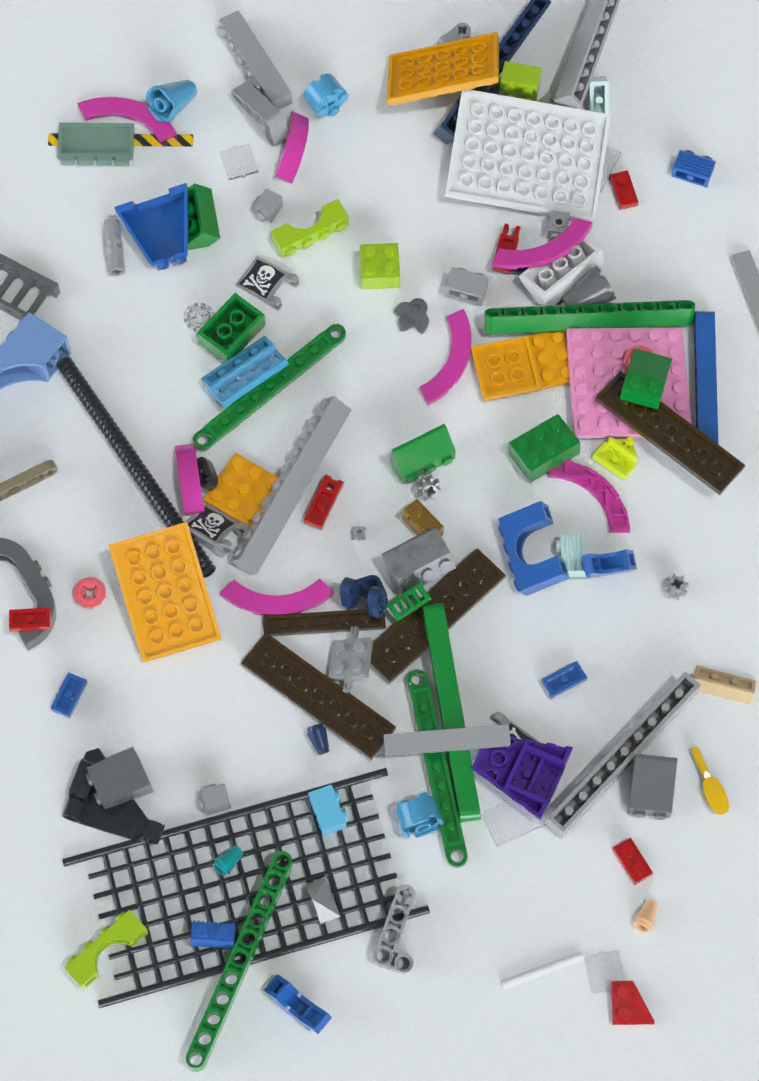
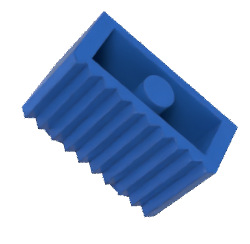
(693, 168)
(213, 934)

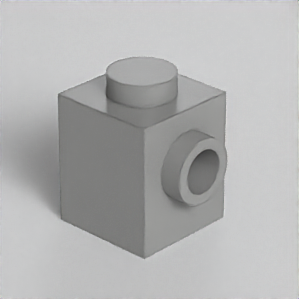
(268, 205)
(557, 224)
(214, 798)

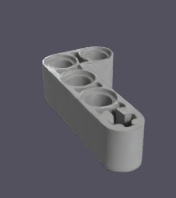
(262, 111)
(397, 927)

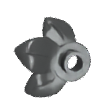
(410, 317)

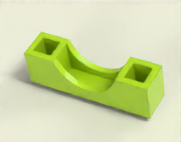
(291, 239)
(125, 930)

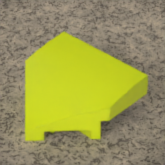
(617, 456)

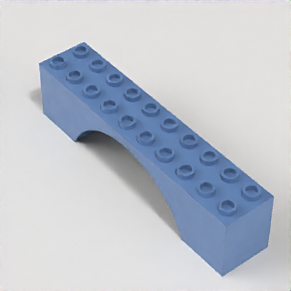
(31, 352)

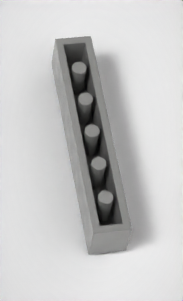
(254, 59)

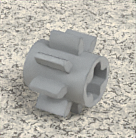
(428, 487)
(679, 582)

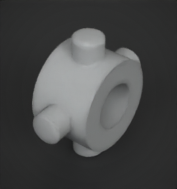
(358, 533)

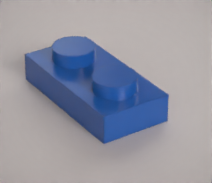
(564, 679)
(69, 695)

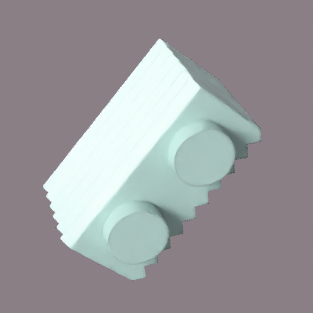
(571, 550)

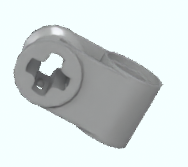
(459, 32)

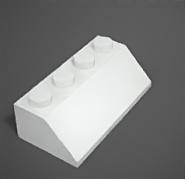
(555, 279)

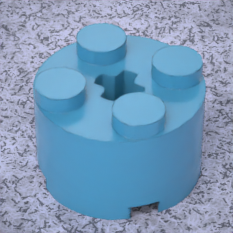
(325, 95)
(418, 815)

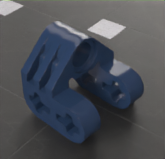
(370, 588)

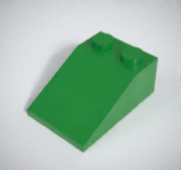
(645, 378)

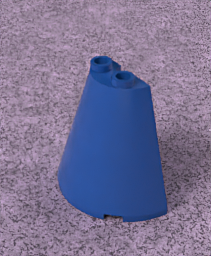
(159, 226)

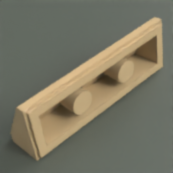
(725, 684)

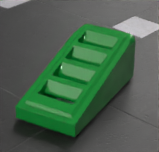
(423, 592)

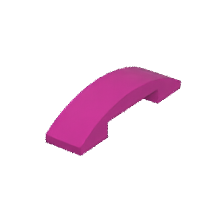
(294, 147)
(189, 479)

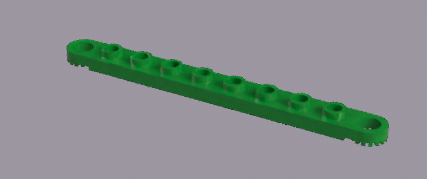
(264, 392)
(438, 771)

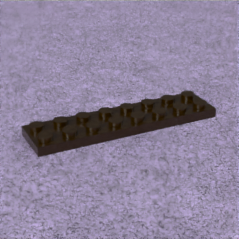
(674, 437)
(459, 594)
(318, 696)

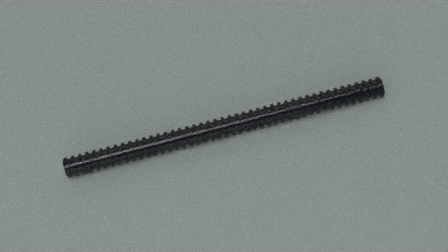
(127, 454)

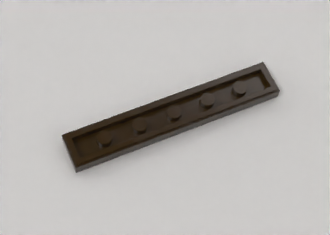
(321, 622)

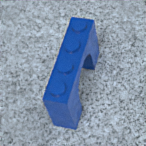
(515, 530)

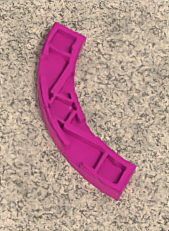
(127, 109)
(545, 253)
(457, 360)
(600, 489)
(276, 604)

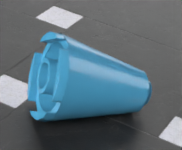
(170, 99)

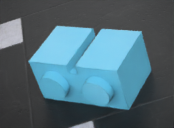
(327, 810)

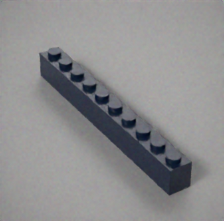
(508, 47)

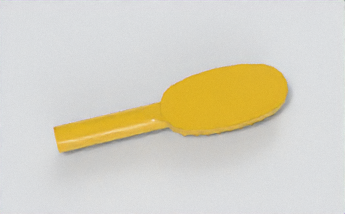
(712, 787)

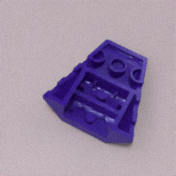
(524, 771)

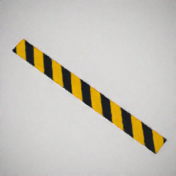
(180, 140)

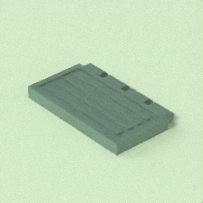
(96, 142)

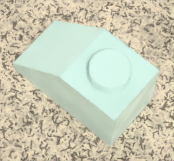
(598, 95)

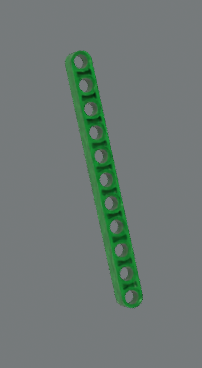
(589, 316)
(450, 709)
(237, 970)

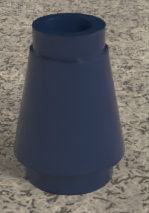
(318, 736)

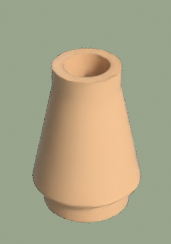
(646, 917)

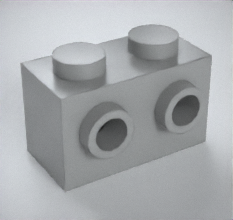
(466, 285)

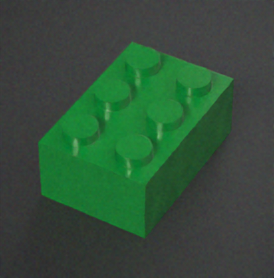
(231, 328)
(544, 448)

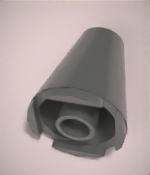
(590, 290)

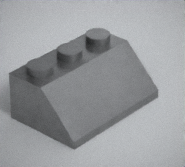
(418, 560)

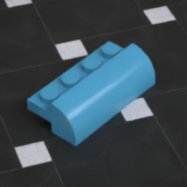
(244, 371)

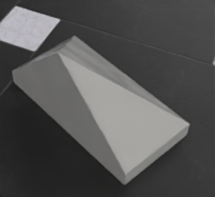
(322, 901)

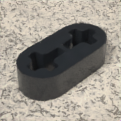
(207, 470)

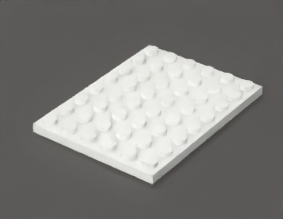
(527, 155)

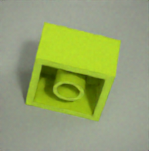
(520, 81)
(380, 266)

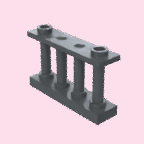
(31, 280)

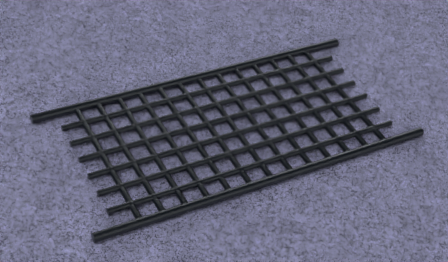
(226, 817)

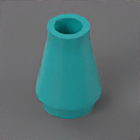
(226, 862)

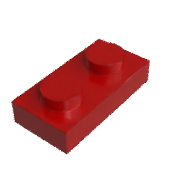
(623, 190)
(30, 619)
(632, 861)

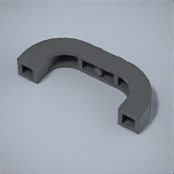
(38, 585)

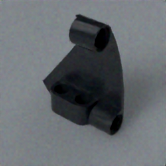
(121, 820)

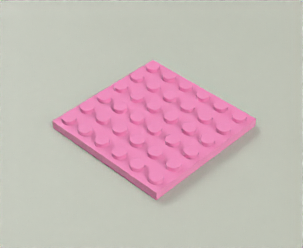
(599, 355)

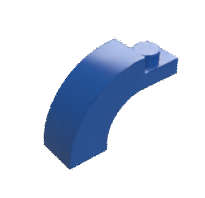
(609, 563)
(296, 1004)

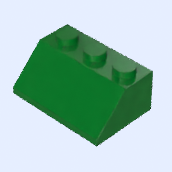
(202, 218)
(423, 454)

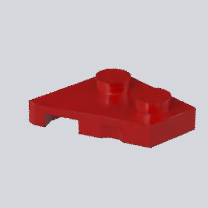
(628, 1005)

